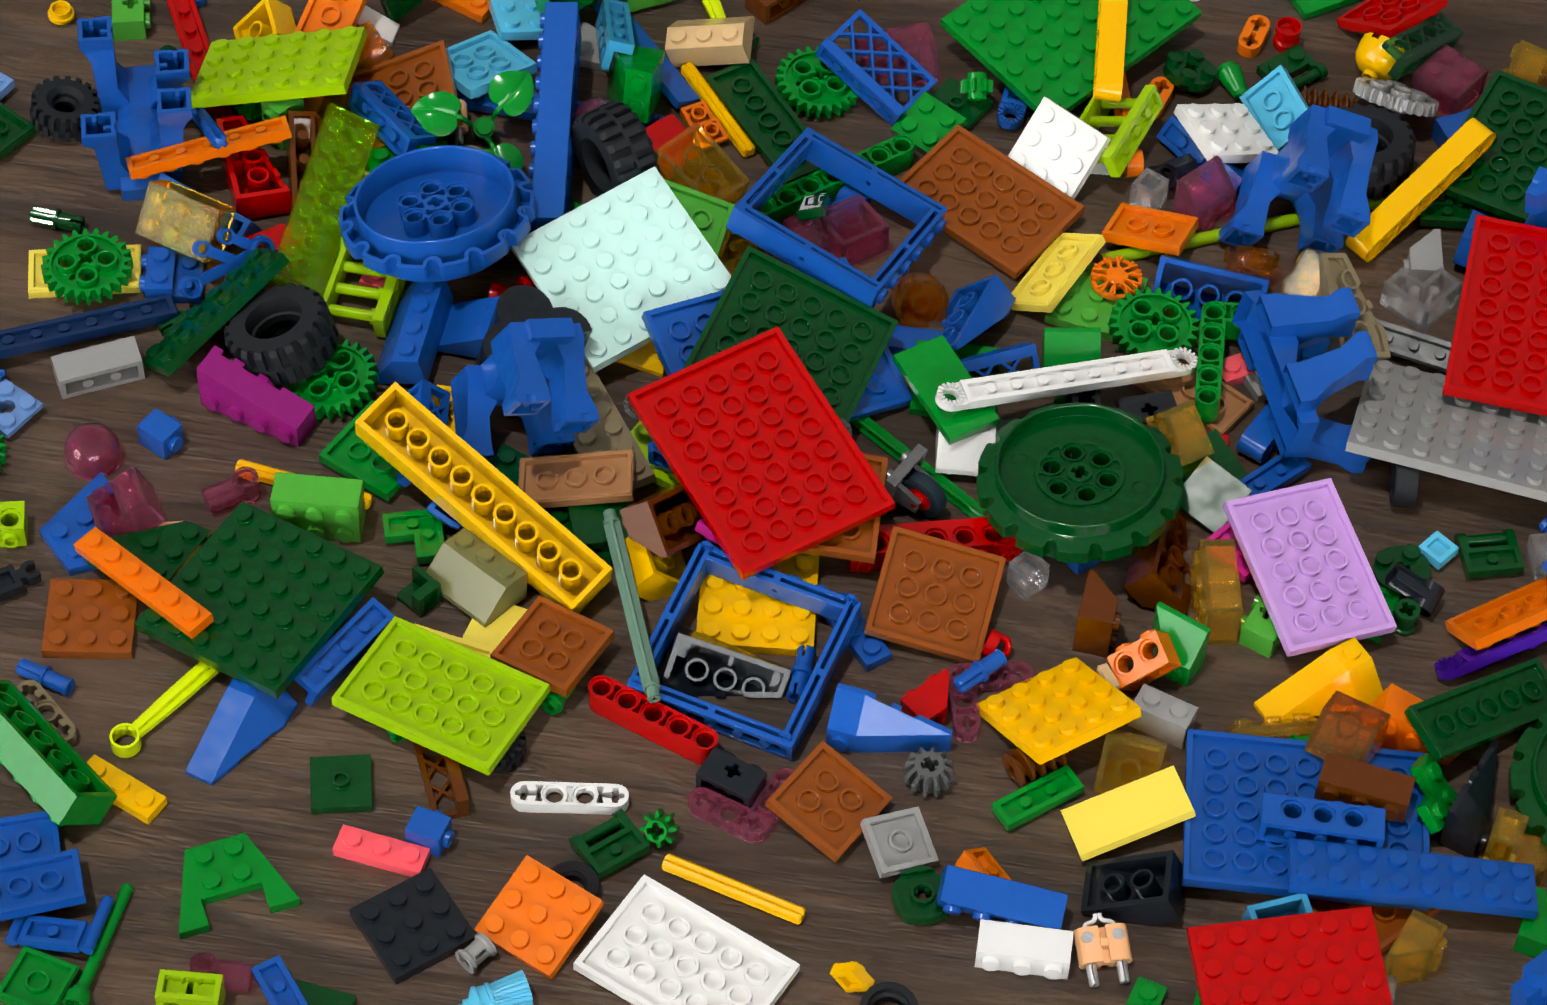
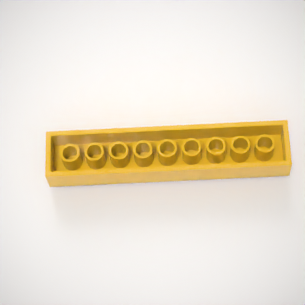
(482, 498)

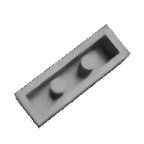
(97, 367)

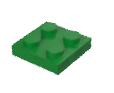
(927, 122)

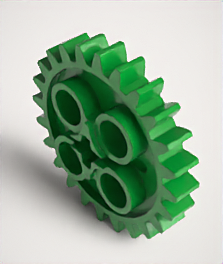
(812, 85)
(87, 266)
(1155, 321)
(340, 382)

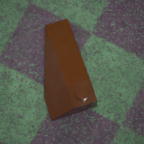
(1160, 570)

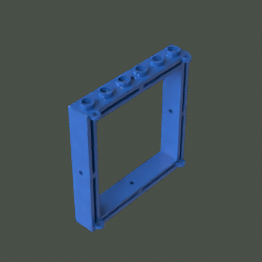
(815, 261)
(787, 588)

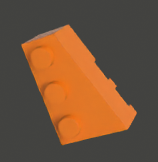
(1400, 731)

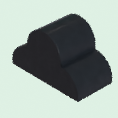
(525, 303)

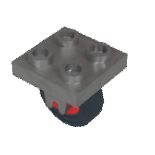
(914, 487)

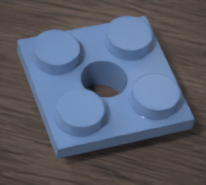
(22, 404)

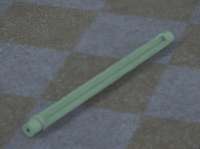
(632, 606)

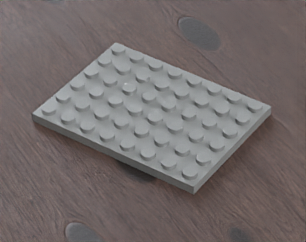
(1415, 426)

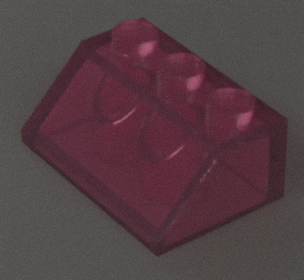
(916, 41)

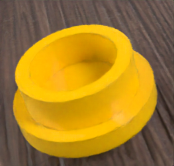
(61, 12)

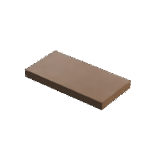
(1232, 407)
(579, 478)

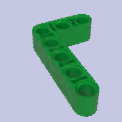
(1214, 328)

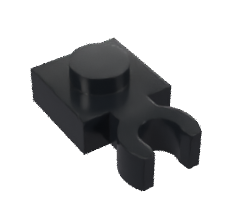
(13, 580)

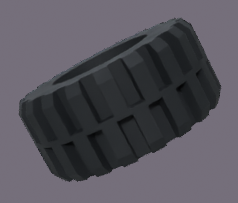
(611, 146)
(1393, 153)
(283, 334)

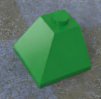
(1188, 638)

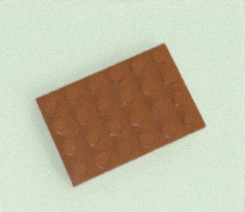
(992, 201)

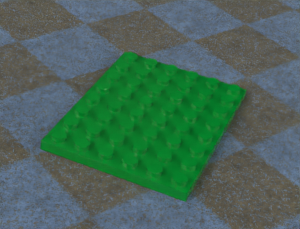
(1051, 44)

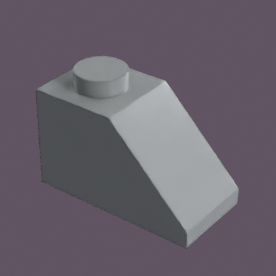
(1425, 256)

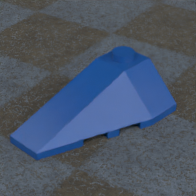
(975, 310)
(869, 726)
(237, 727)

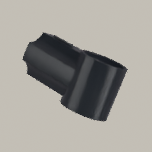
(1176, 168)
(1411, 586)

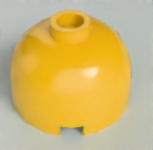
(1373, 59)

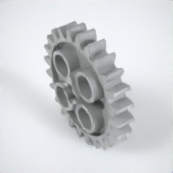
(1395, 96)

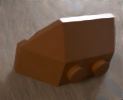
(304, 131)

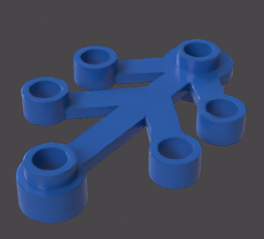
(228, 260)

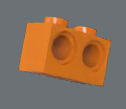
(1145, 666)

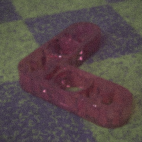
(972, 712)
(753, 816)

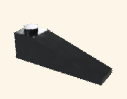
(714, 668)
(1471, 809)

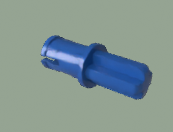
(980, 671)
(45, 676)

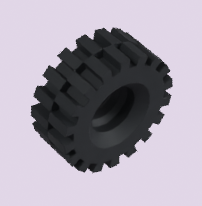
(62, 95)

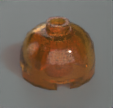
(374, 49)
(919, 299)

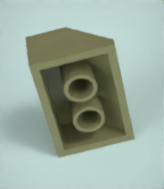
(477, 577)

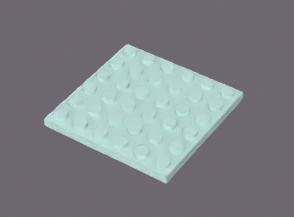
(620, 259)

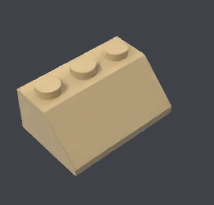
(710, 41)

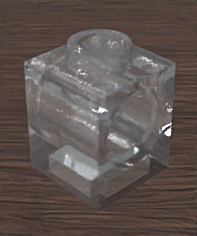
(1028, 574)

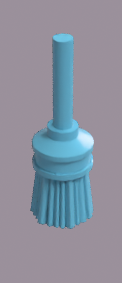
(505, 991)

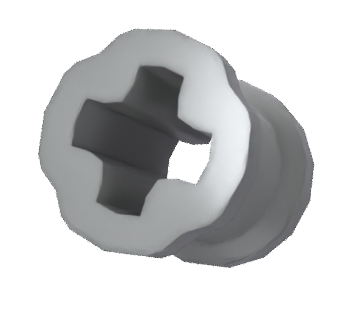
(475, 952)

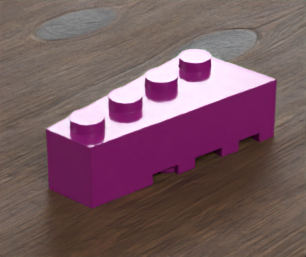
(253, 399)

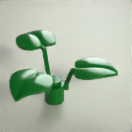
(508, 90)

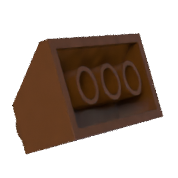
(663, 521)

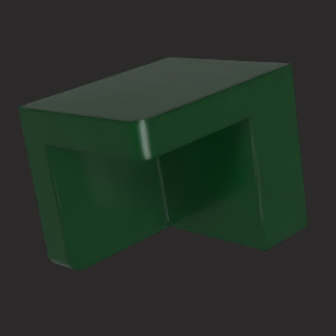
(421, 593)

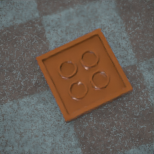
(89, 620)
(553, 645)
(828, 801)

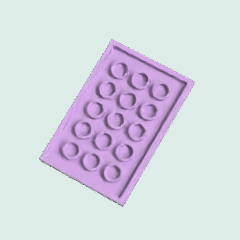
(1309, 567)

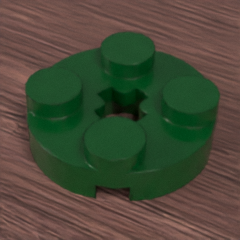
(1190, 70)
(1406, 555)
(905, 891)

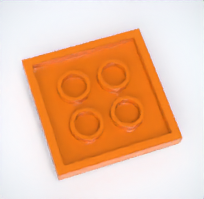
(539, 917)

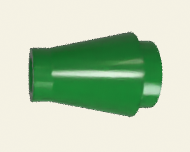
(1232, 78)

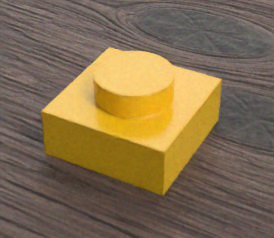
(852, 976)

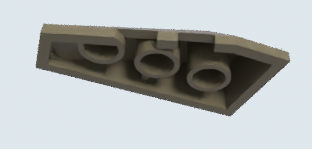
(1337, 273)

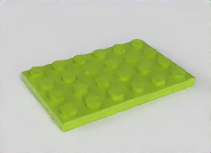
(278, 67)
(441, 695)

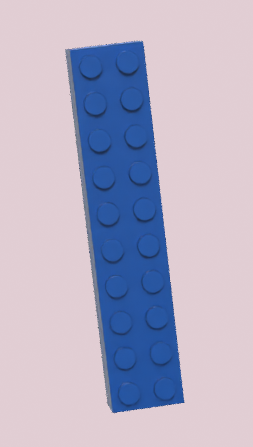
(555, 107)

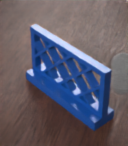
(858, 77)

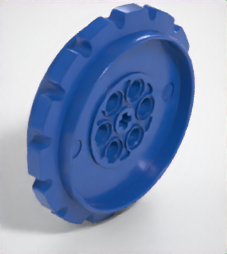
(437, 213)

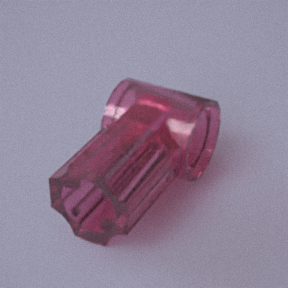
(241, 487)
(236, 974)

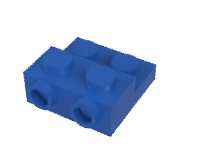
(164, 271)

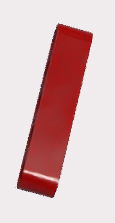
(638, 719)

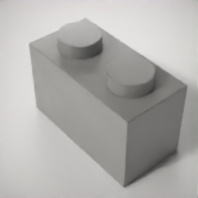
(1164, 716)

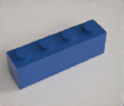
(999, 899)

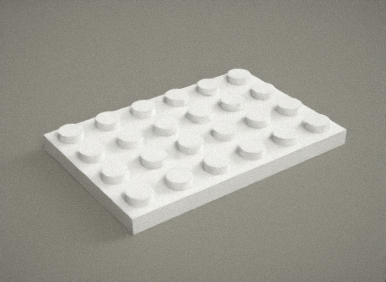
(677, 953)

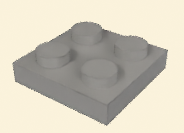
(898, 841)

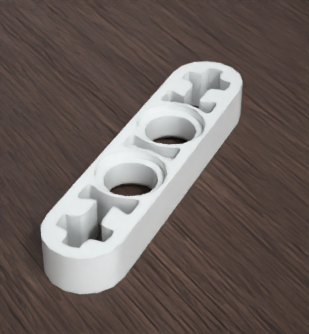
(569, 792)

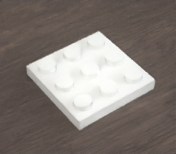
(1224, 131)
(1059, 147)

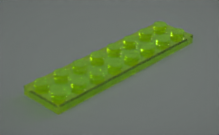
(332, 171)

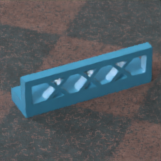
(613, 31)

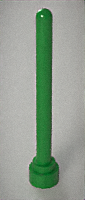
(80, 992)

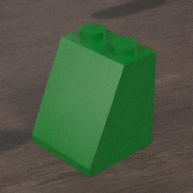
(637, 80)

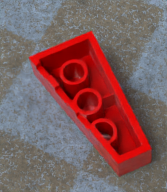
(252, 179)

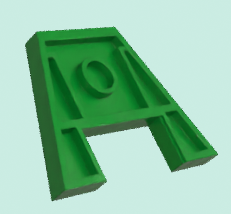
(225, 871)

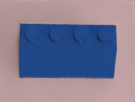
(1204, 282)
(415, 333)

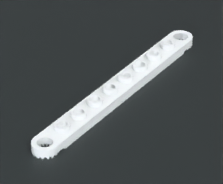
(1065, 379)

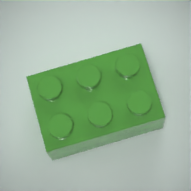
(320, 505)

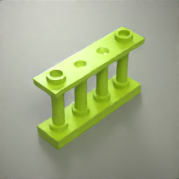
(1131, 127)
(387, 295)

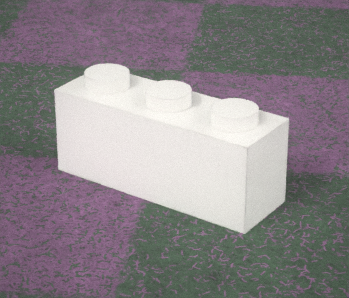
(1024, 949)

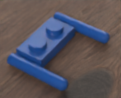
(60, 933)

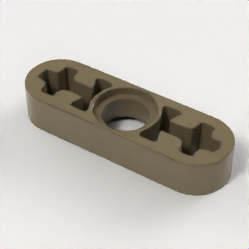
(45, 702)

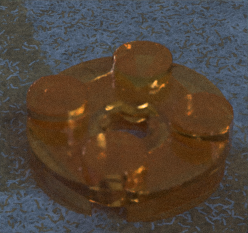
(1251, 258)

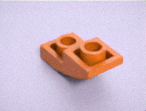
(701, 113)

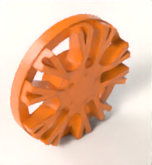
(1115, 277)

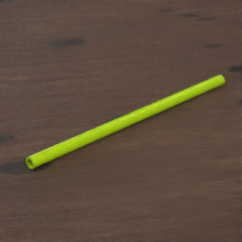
(1211, 236)

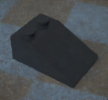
(1135, 888)

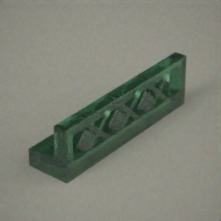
(1419, 53)

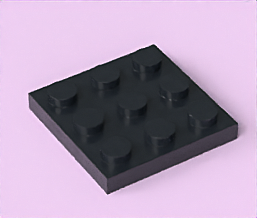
(412, 925)

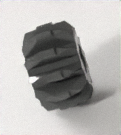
(928, 772)

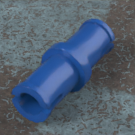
(800, 672)

